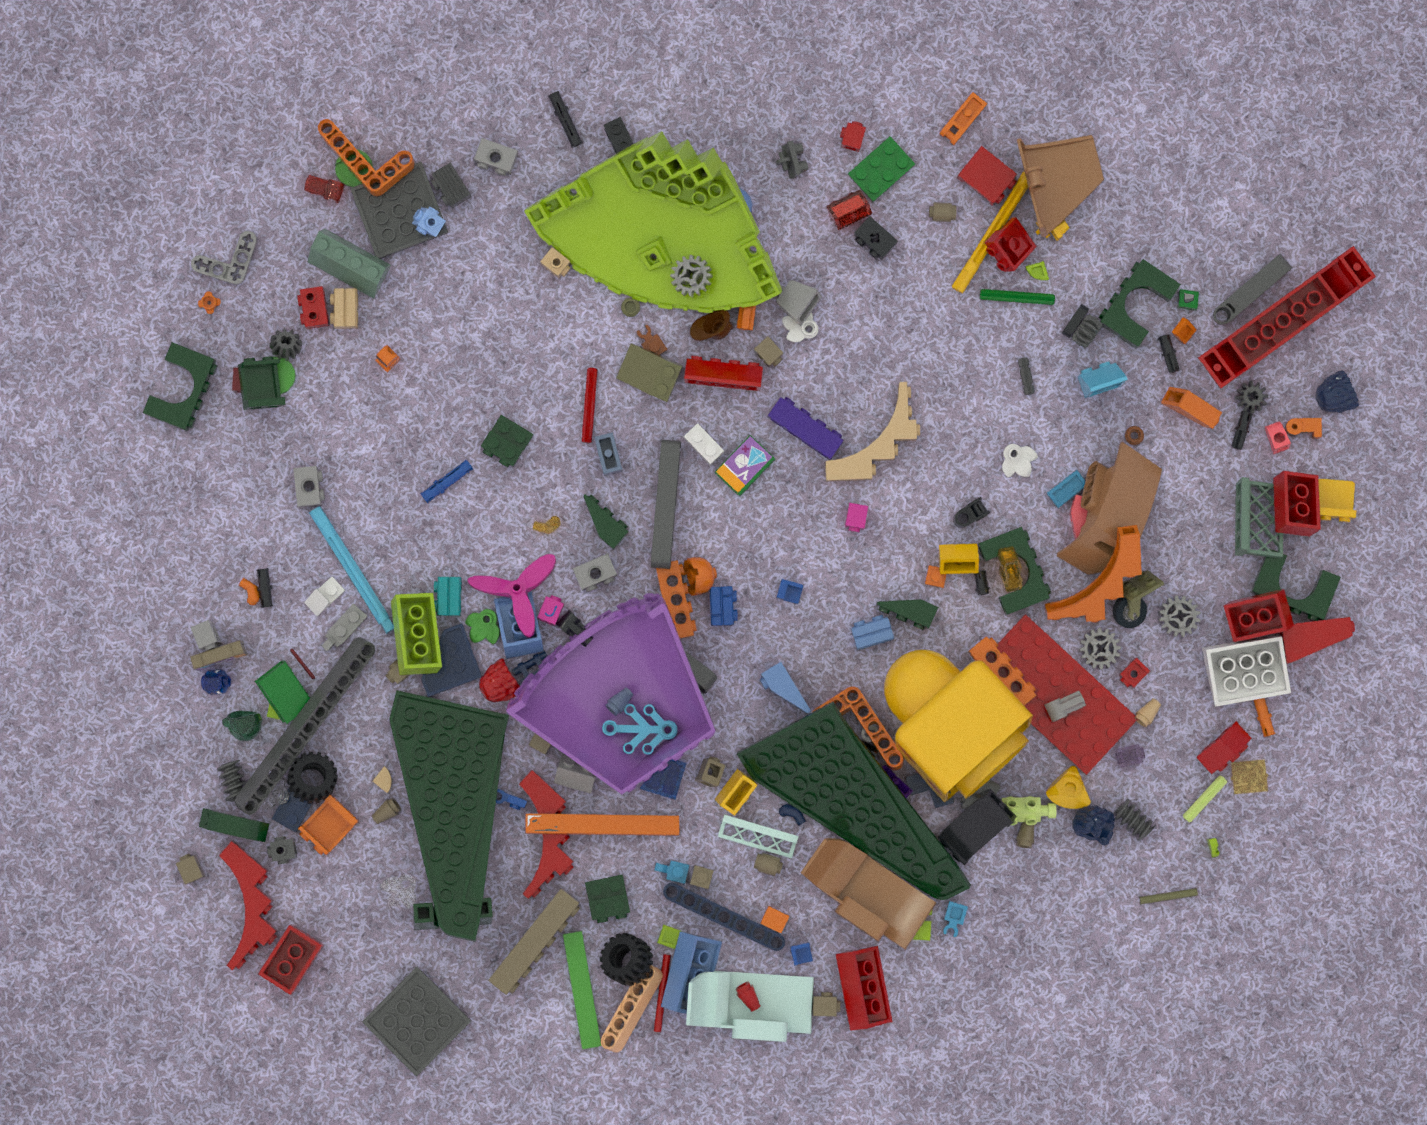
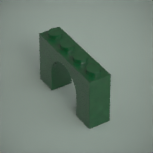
(1143, 277)
(182, 414)
(1034, 589)
(1314, 605)
(425, 916)

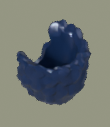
(1336, 393)
(1094, 824)

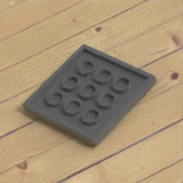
(391, 215)
(416, 1021)

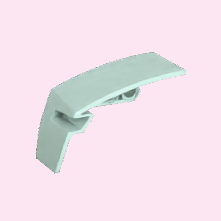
(783, 1000)

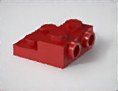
(1010, 245)

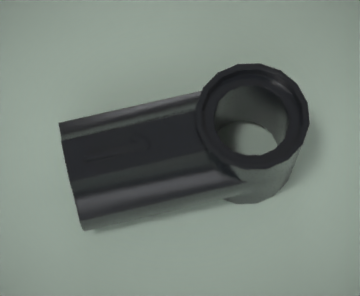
(572, 625)

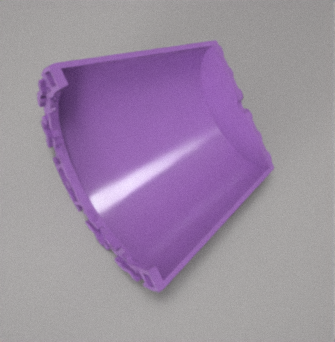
(628, 650)

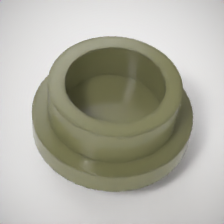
(630, 307)

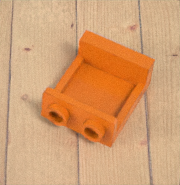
(328, 825)

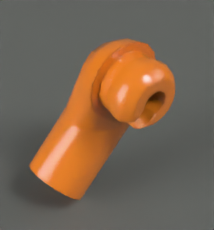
(253, 594)

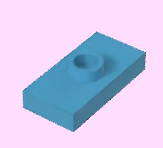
(1066, 489)

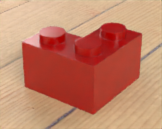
(1224, 748)

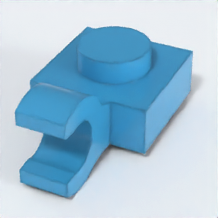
(675, 871)

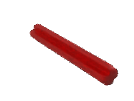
(589, 405)

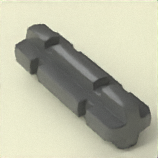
(1026, 376)

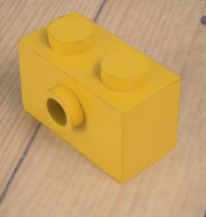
(958, 558)
(736, 792)

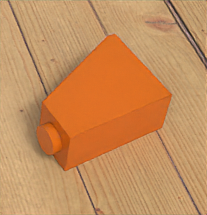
(1191, 407)

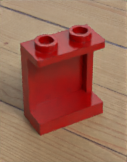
(988, 176)

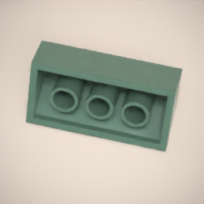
(348, 262)

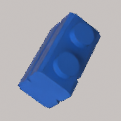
(722, 606)

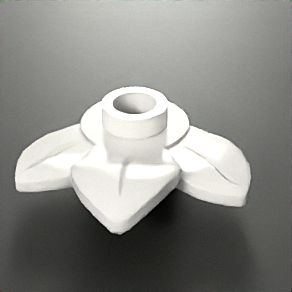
(797, 332)
(1020, 462)

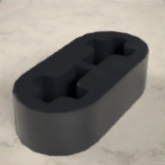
(1075, 320)

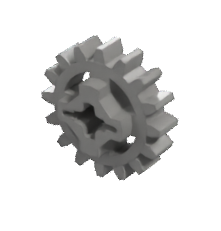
(684, 278)
(1180, 624)
(1093, 642)

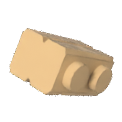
(345, 308)

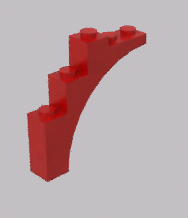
(553, 858)
(256, 928)

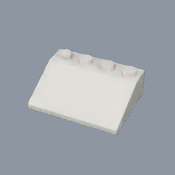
(1247, 670)

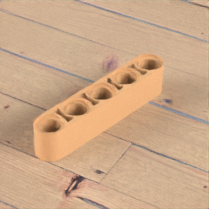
(630, 1018)

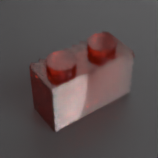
(849, 209)

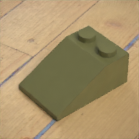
(649, 372)

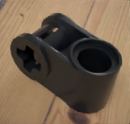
(973, 511)

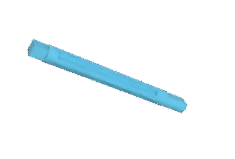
(352, 569)

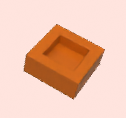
(1184, 330)
(934, 577)

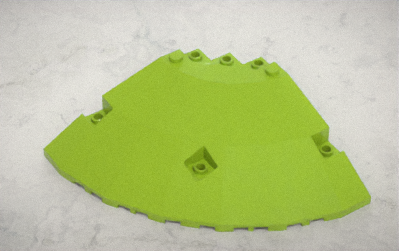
(660, 205)

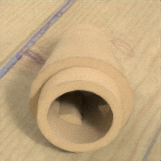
(1147, 713)

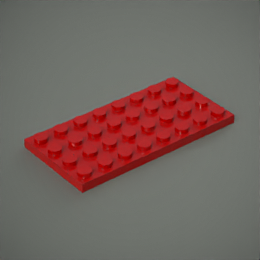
(1084, 733)

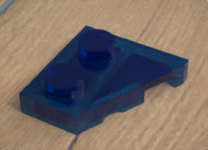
(666, 781)

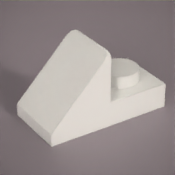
(324, 596)

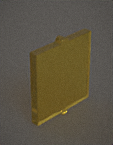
(1249, 776)

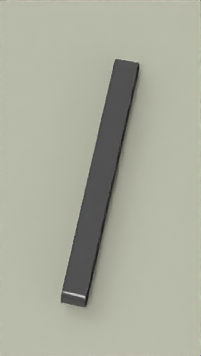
(297, 730)

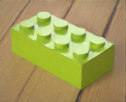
(416, 633)

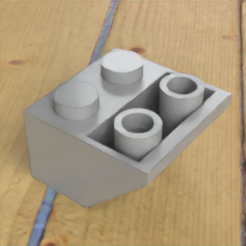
(574, 775)

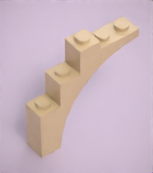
(860, 465)

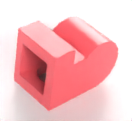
(1277, 437)

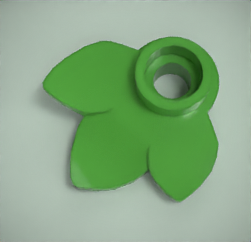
(481, 628)

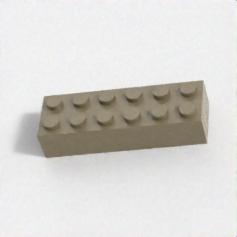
(533, 942)

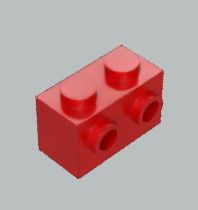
(313, 307)

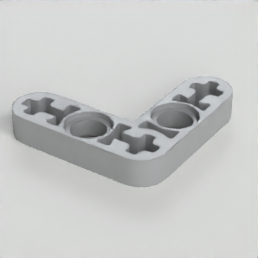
(229, 268)

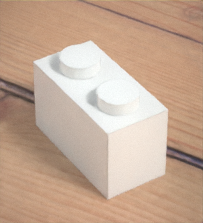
(703, 444)

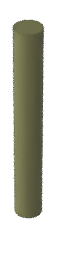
(1168, 896)

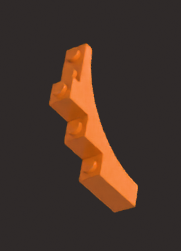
(1108, 585)

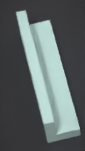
(760, 829)

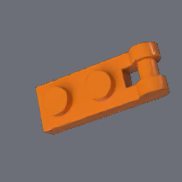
(963, 117)

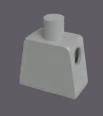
(798, 300)

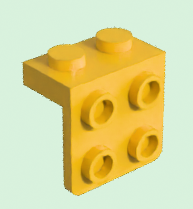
(1336, 500)

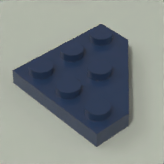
(457, 660)

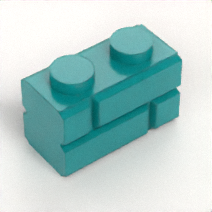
(448, 596)

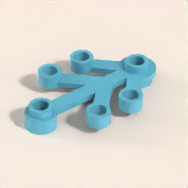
(643, 729)

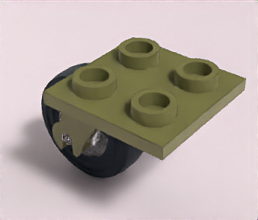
(1131, 608)

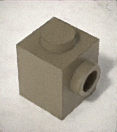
(826, 1004)

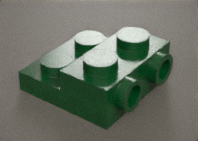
(506, 441)
(607, 898)

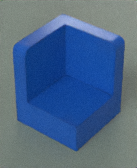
(789, 591)
(801, 953)

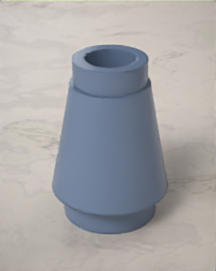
(619, 701)

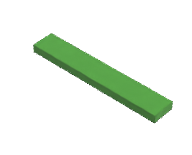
(582, 990)

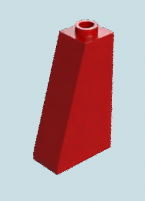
(1314, 636)

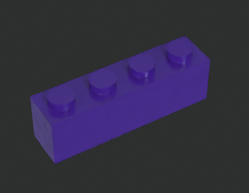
(805, 428)

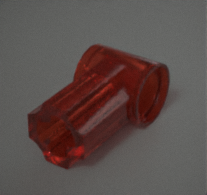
(327, 189)

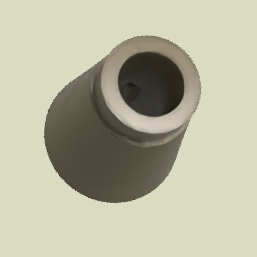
(386, 811)
(1025, 836)

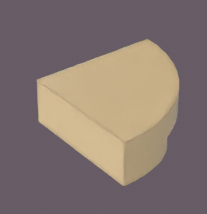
(383, 779)

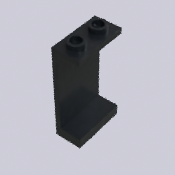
(976, 826)

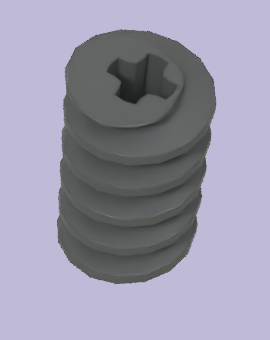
(232, 781)
(1134, 820)

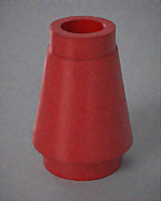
(748, 996)

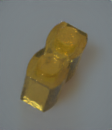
(1010, 569)

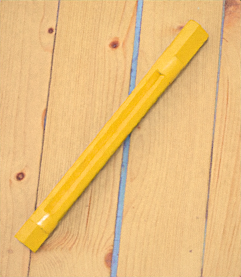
(998, 223)

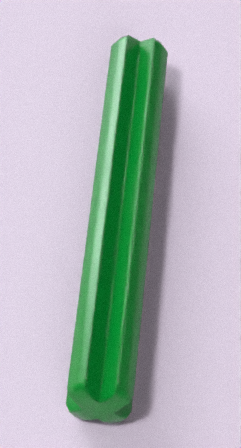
(1014, 296)

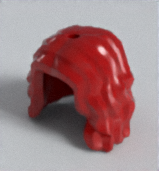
(498, 683)

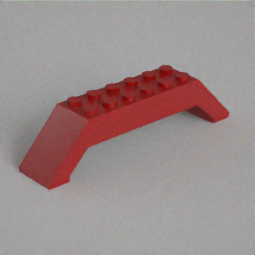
(1287, 317)

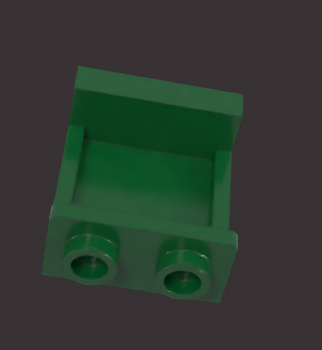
(260, 383)

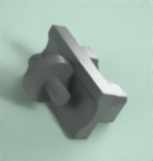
(789, 159)

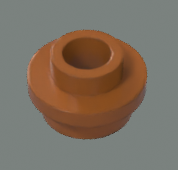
(1140, 433)

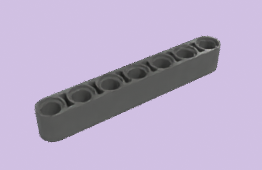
(665, 504)

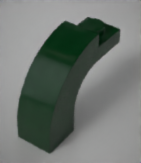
(234, 825)

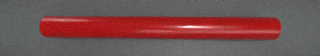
(660, 1010)

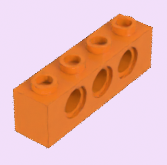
(686, 629)
(987, 645)

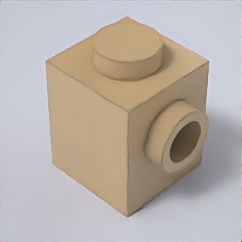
(556, 263)

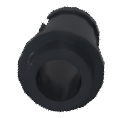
(981, 584)

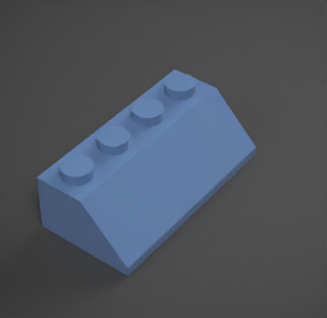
(691, 957)

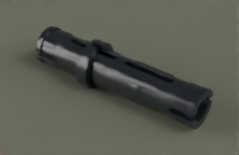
(555, 98)

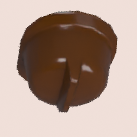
(713, 325)

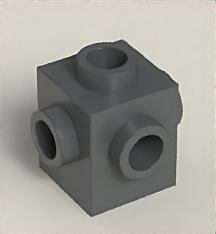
(289, 850)

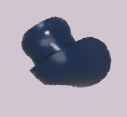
(789, 810)

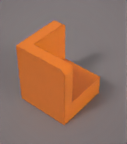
(774, 919)

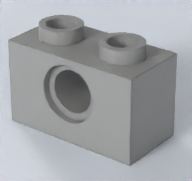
(487, 149)
(302, 476)
(603, 564)
(206, 635)

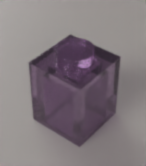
(1129, 755)

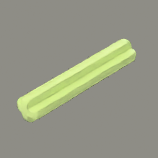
(1205, 798)

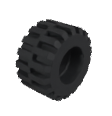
(317, 763)
(636, 967)

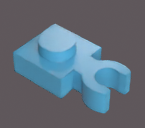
(955, 915)

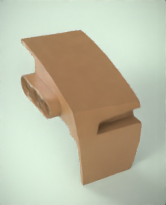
(1113, 499)
(868, 892)

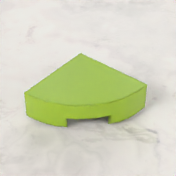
(1038, 271)
(1213, 844)

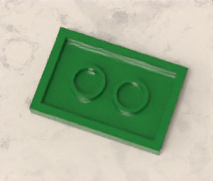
(881, 169)

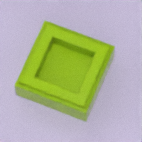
(669, 936)

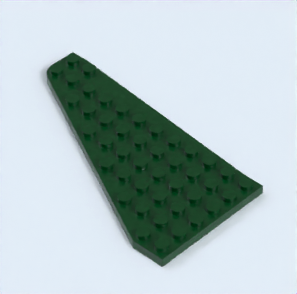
(451, 780)
(839, 783)

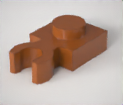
(651, 343)

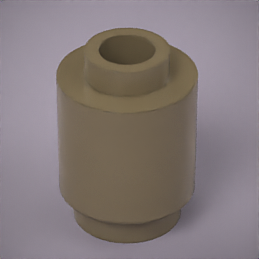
(942, 212)
(768, 864)

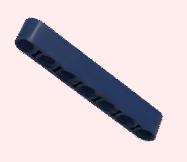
(731, 923)

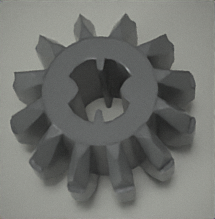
(1087, 331)
(285, 344)
(1247, 390)

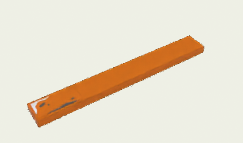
(602, 824)

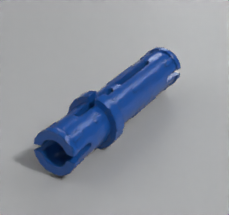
(450, 478)

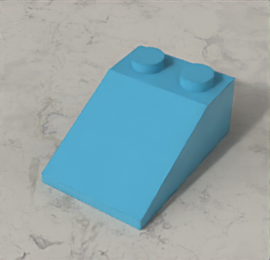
(1102, 379)

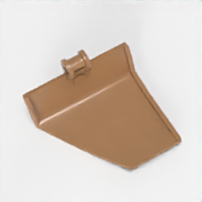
(1059, 177)

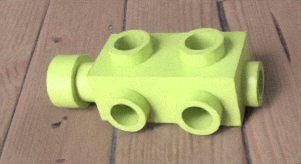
(1029, 809)

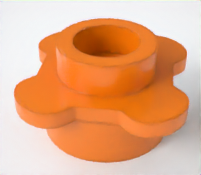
(203, 303)

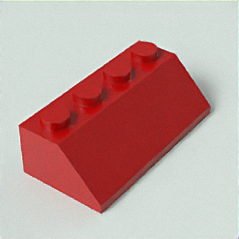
(723, 374)
(864, 988)

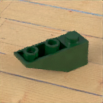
(607, 527)
(916, 610)

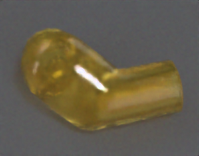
(547, 527)

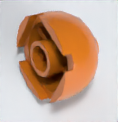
(699, 575)

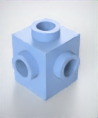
(428, 221)

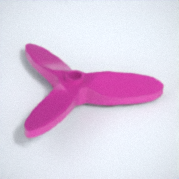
(518, 590)

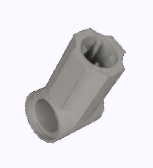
(1061, 707)

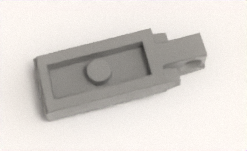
(344, 627)

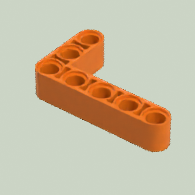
(360, 162)
(866, 721)

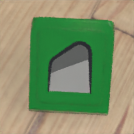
(1188, 299)

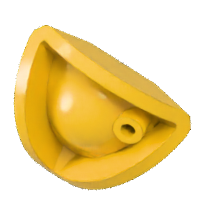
(1069, 790)

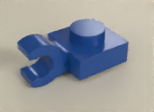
(514, 801)

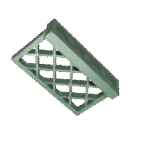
(1242, 520)

